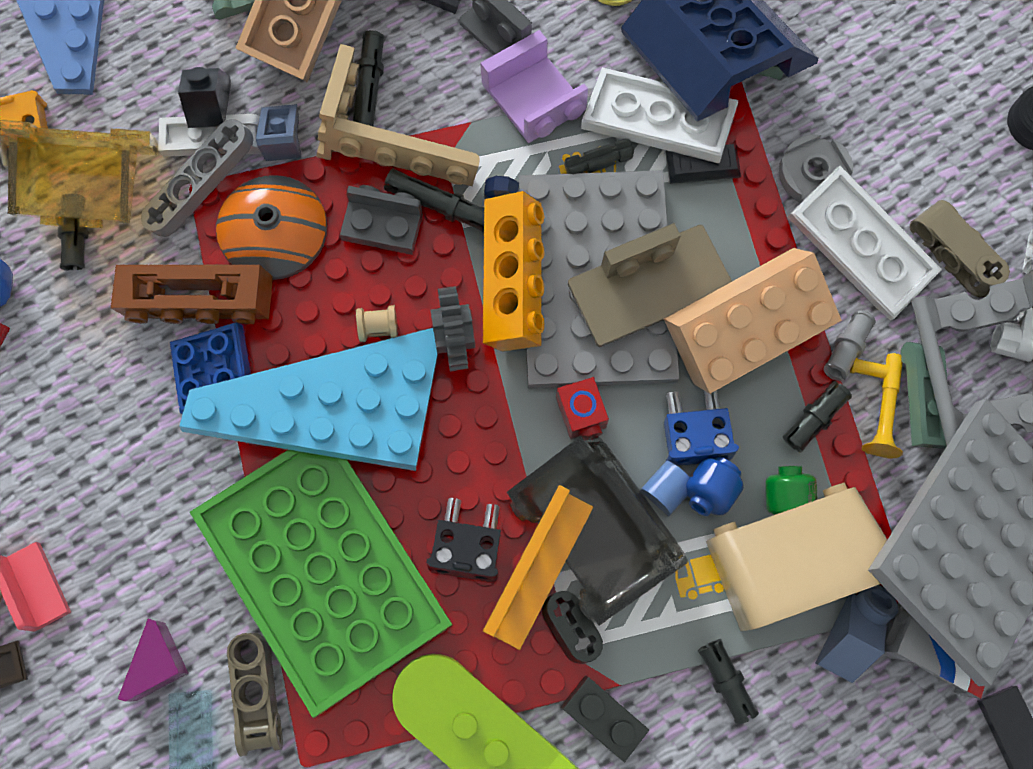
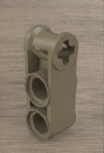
(960, 248)
(252, 717)

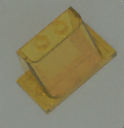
(73, 173)

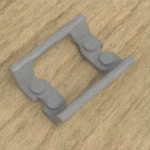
(964, 315)

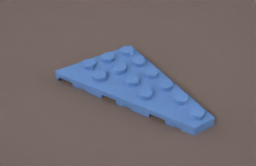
(66, 40)

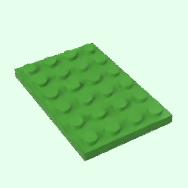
(320, 574)

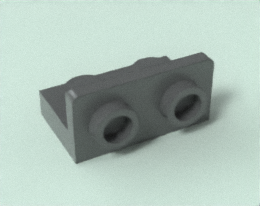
(495, 24)
(381, 219)

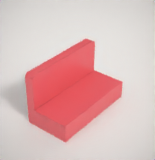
(31, 589)

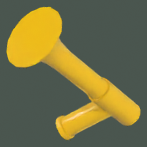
(883, 442)

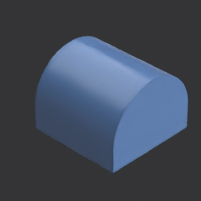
(667, 487)

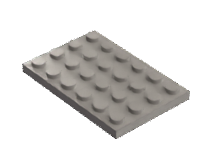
(581, 222)
(967, 545)

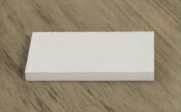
(653, 116)
(864, 243)

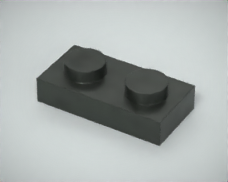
(605, 718)

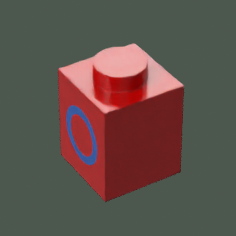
(582, 408)

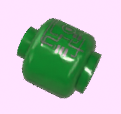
(789, 489)

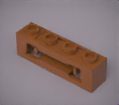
(140, 297)

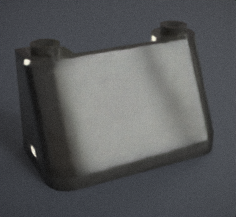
(622, 543)

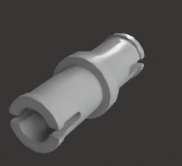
(849, 345)

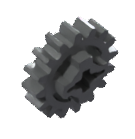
(453, 328)

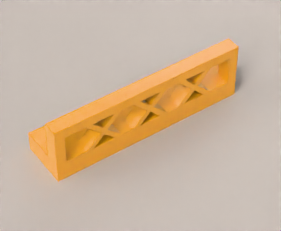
(538, 568)

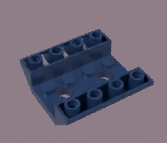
(695, 47)

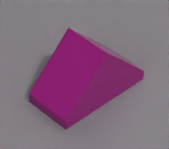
(153, 664)

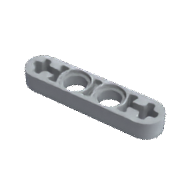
(193, 174)

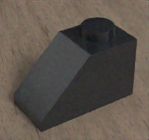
(204, 96)

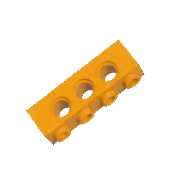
(502, 288)

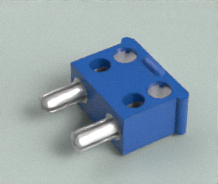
(699, 436)

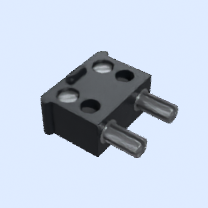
(464, 553)

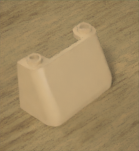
(797, 558)

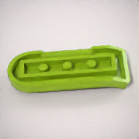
(466, 721)

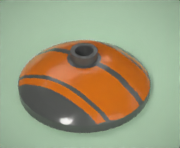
(284, 242)

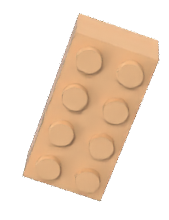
(288, 33)
(753, 319)

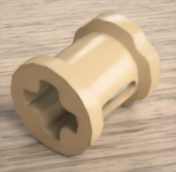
(376, 323)

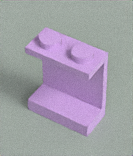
(532, 88)

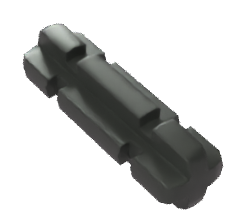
(600, 157)

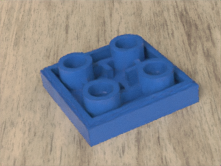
(208, 359)

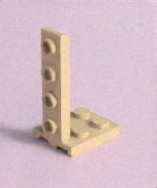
(378, 144)

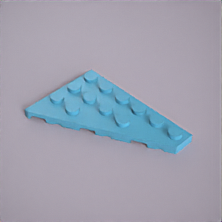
(341, 405)

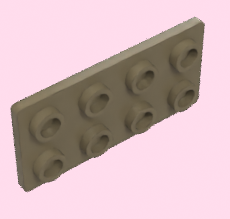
(647, 281)

